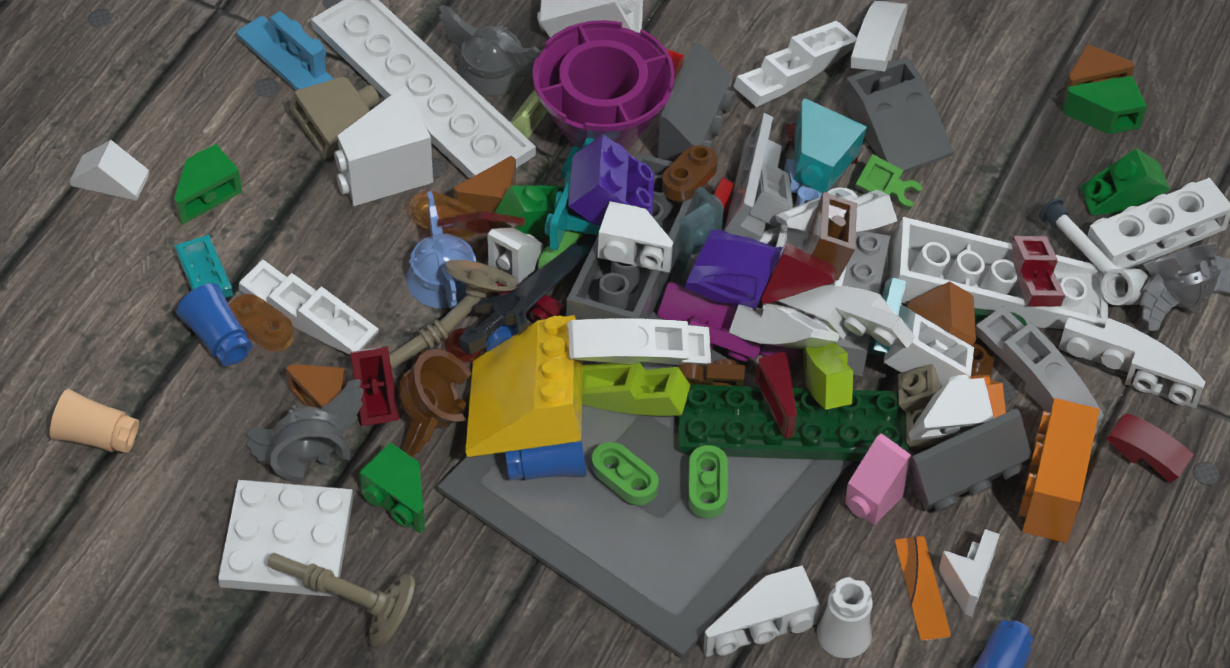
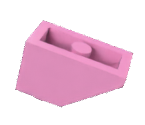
(878, 480)

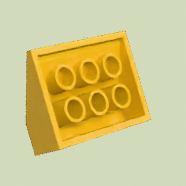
(526, 392)

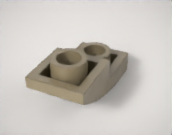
(915, 392)

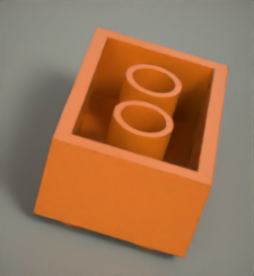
(1058, 469)

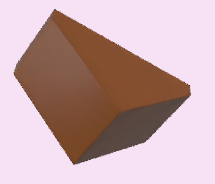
(1098, 66)
(488, 188)
(949, 309)
(315, 384)

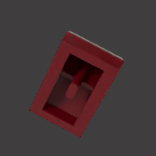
(797, 273)
(376, 378)

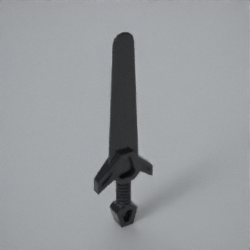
(512, 307)

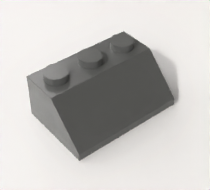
(695, 105)
(970, 462)

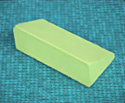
(529, 115)

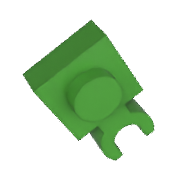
(886, 178)

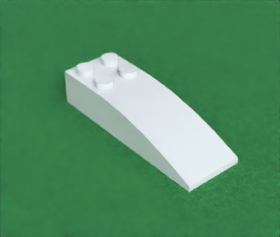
(985, 267)

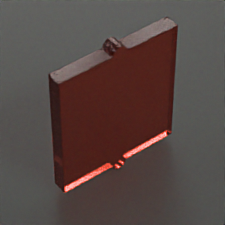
(480, 222)

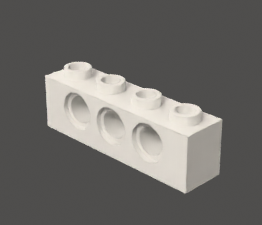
(1162, 224)

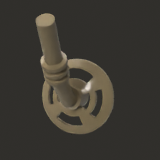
(479, 281)
(384, 607)

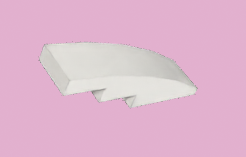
(879, 36)
(802, 60)
(309, 310)

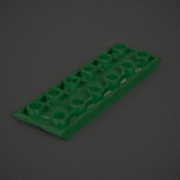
(743, 425)

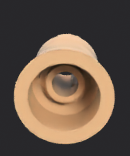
(92, 424)

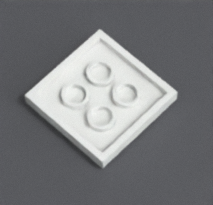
(286, 520)

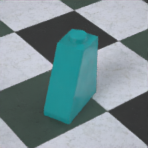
(824, 145)

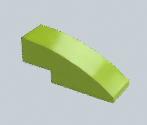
(828, 375)
(634, 389)

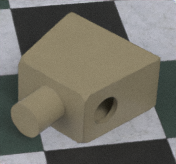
(330, 109)

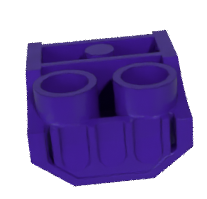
(733, 269)

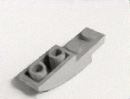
(1034, 360)

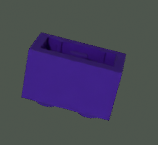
(606, 174)

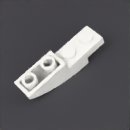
(852, 310)
(639, 341)
(1148, 362)

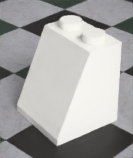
(560, 14)
(384, 151)

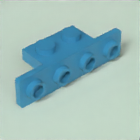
(287, 49)

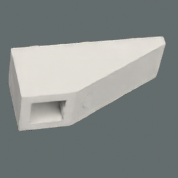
(771, 608)

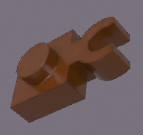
(720, 373)

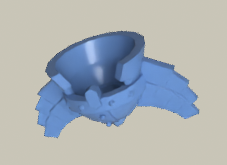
(427, 273)

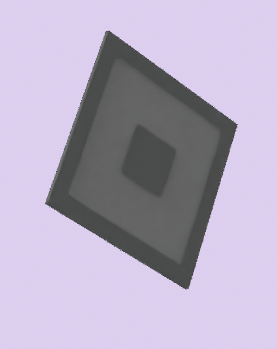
(653, 559)

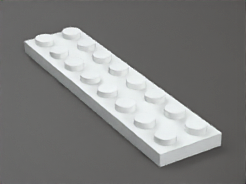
(394, 58)

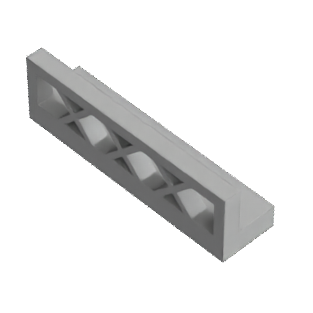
(755, 151)

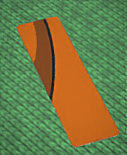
(922, 588)

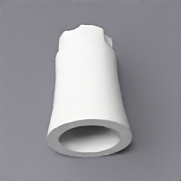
(846, 621)

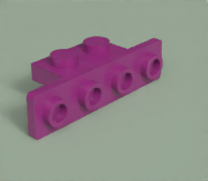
(686, 305)

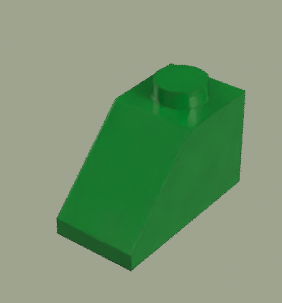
(205, 183)

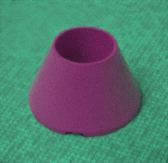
(603, 81)

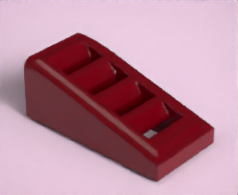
(776, 387)

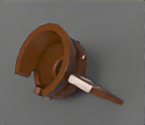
(431, 395)

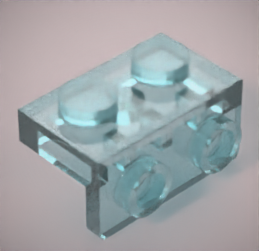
(697, 225)

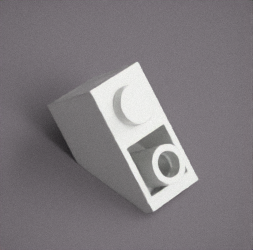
(634, 238)

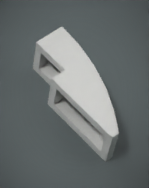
(872, 211)
(781, 327)

